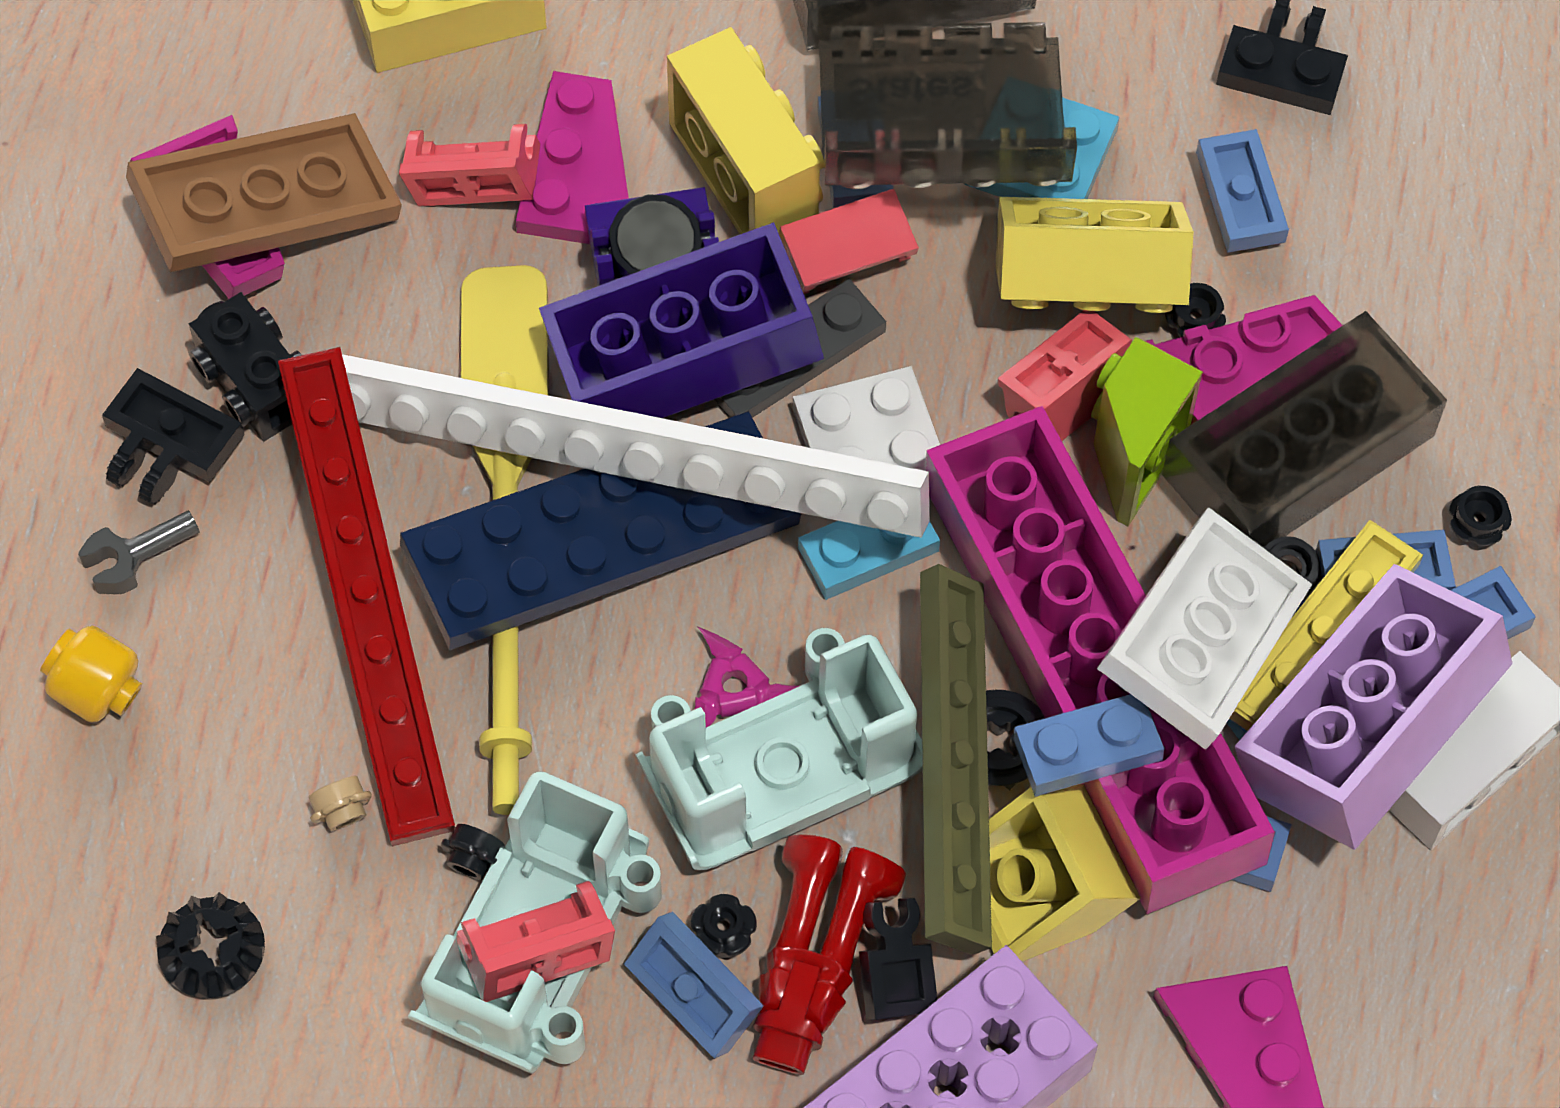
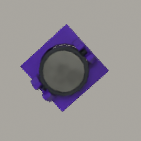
(647, 231)

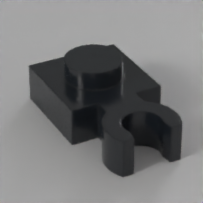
(897, 974)

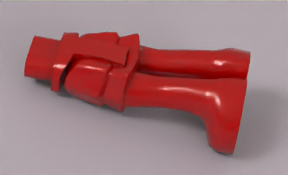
(805, 987)

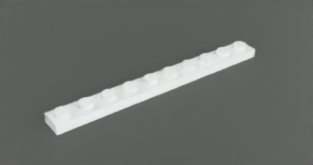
(641, 447)

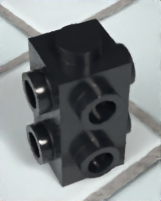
(243, 354)

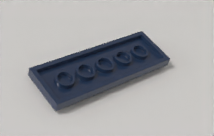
(572, 545)

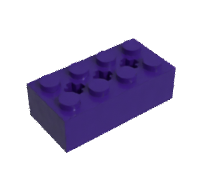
(686, 328)

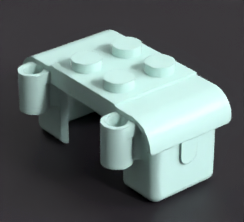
(787, 757)
(555, 842)

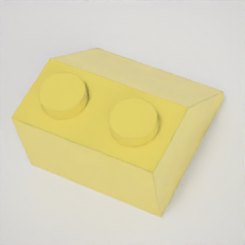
(1053, 872)

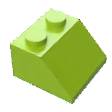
(1141, 407)

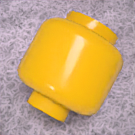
(91, 673)

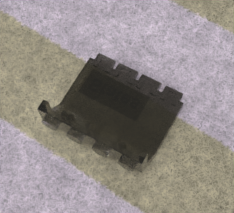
(943, 107)

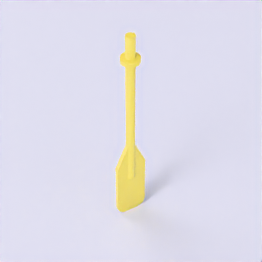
(505, 347)

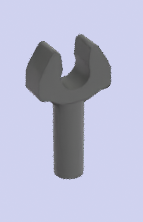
(132, 551)

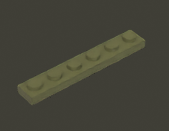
(955, 761)

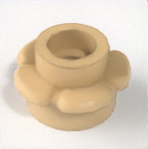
(340, 803)

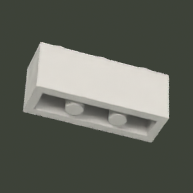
(1484, 753)

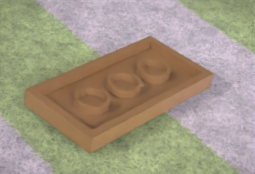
(262, 192)

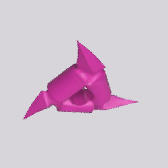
(731, 663)

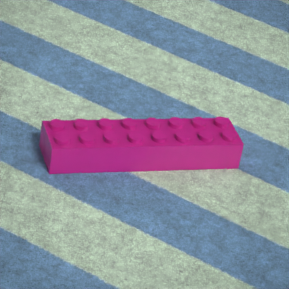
(1060, 606)

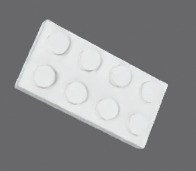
(1205, 628)

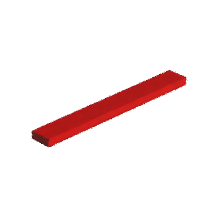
(366, 597)

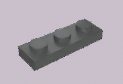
(843, 324)

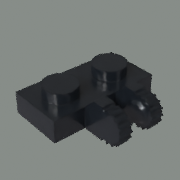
(1283, 67)
(170, 425)

